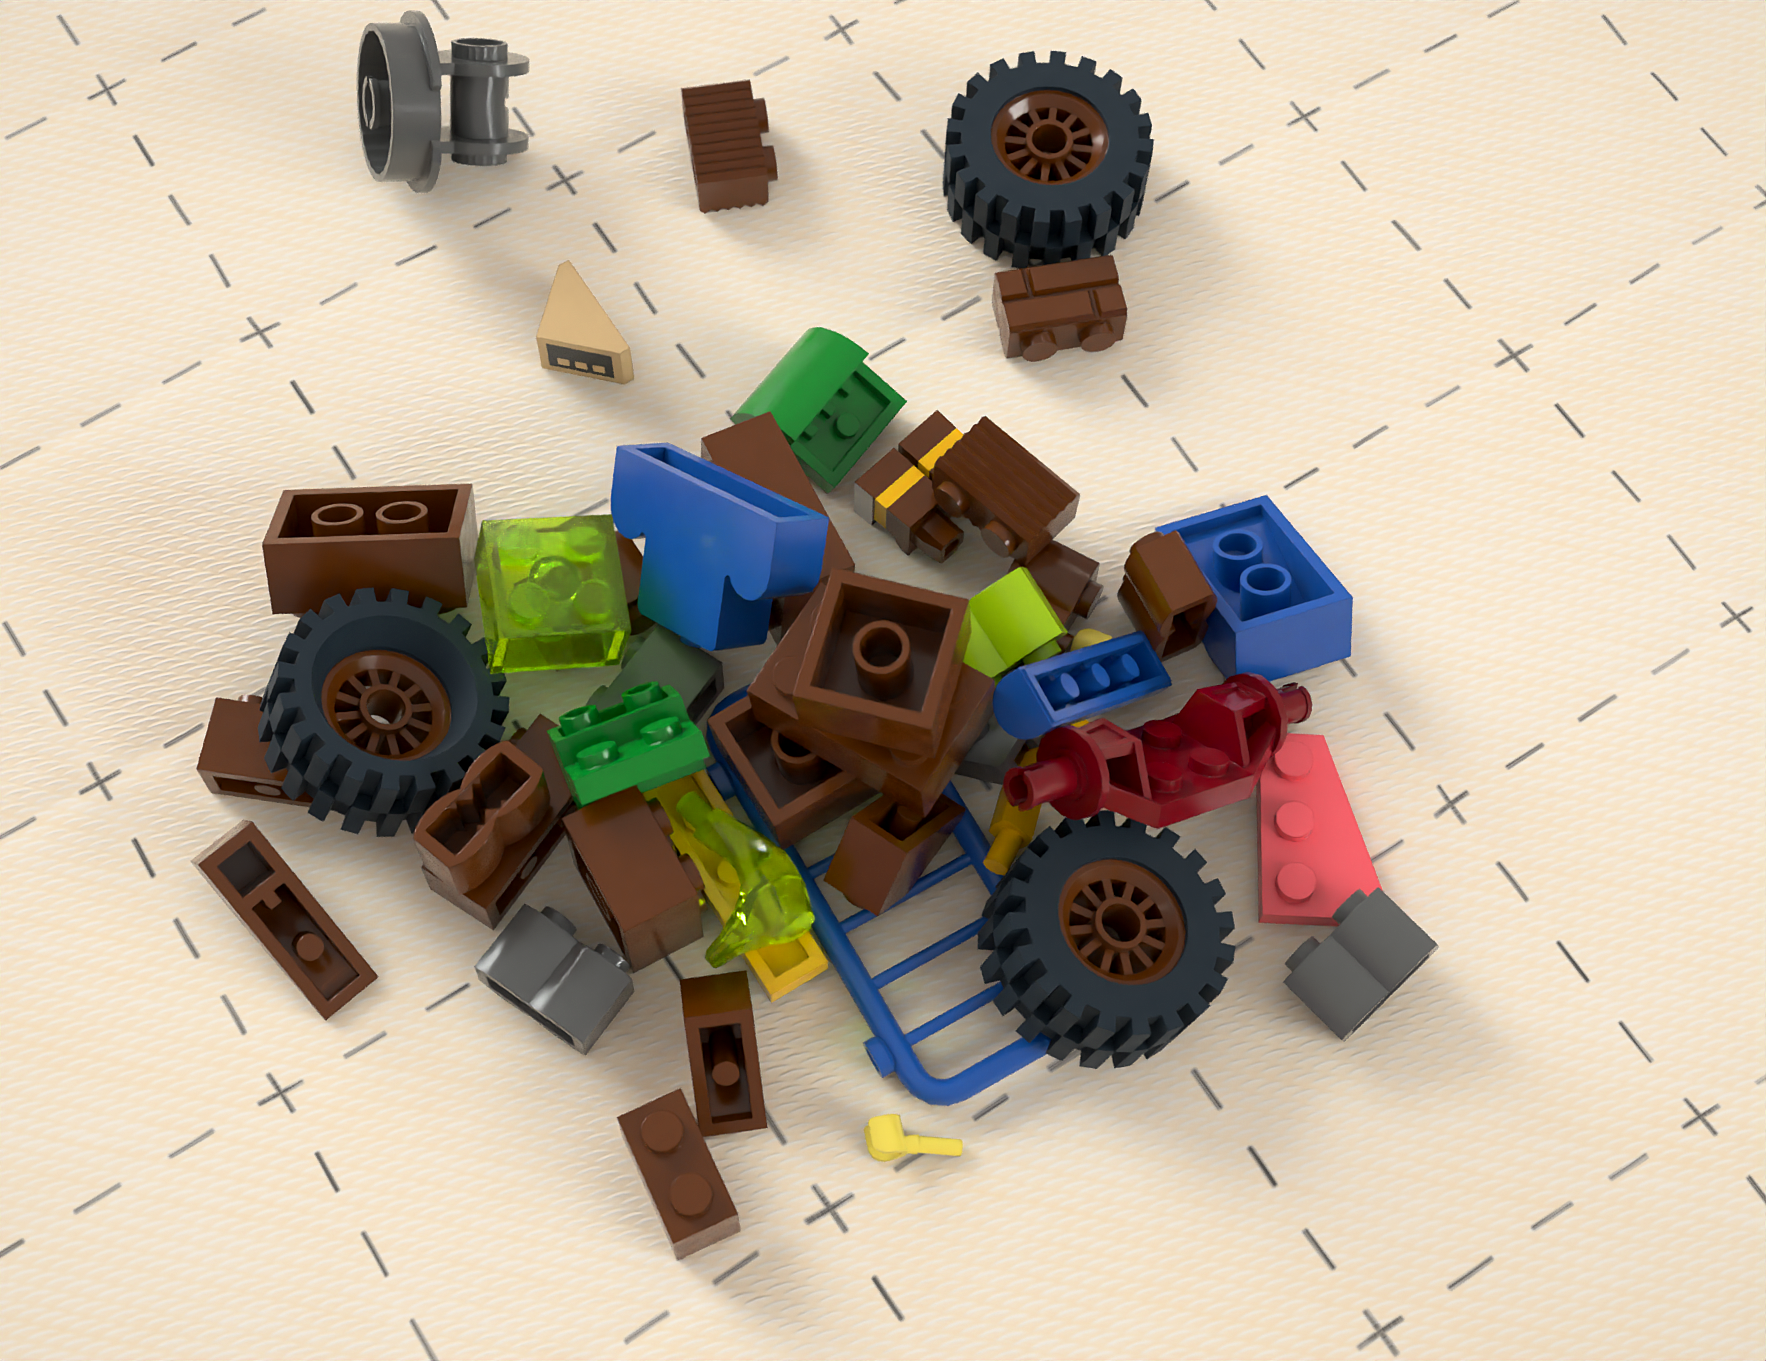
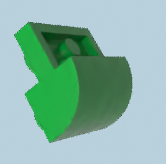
(825, 404)
(628, 744)

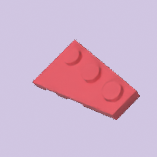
(1307, 837)

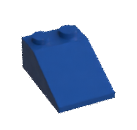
(1274, 594)

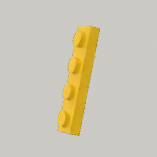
(775, 967)

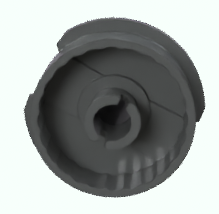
(402, 101)

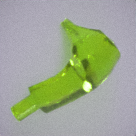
(772, 894)

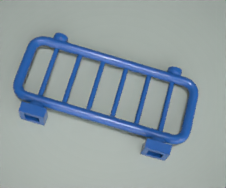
(889, 1047)

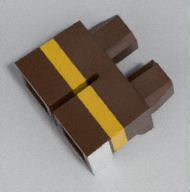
(901, 495)

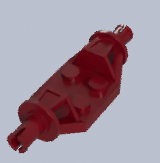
(1169, 765)

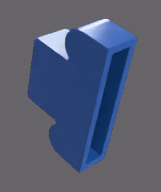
(712, 545)

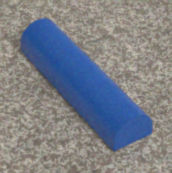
(1078, 685)

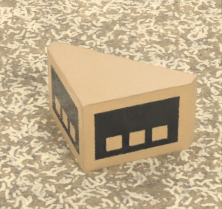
(578, 333)

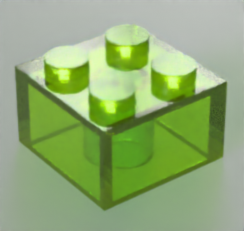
(551, 593)

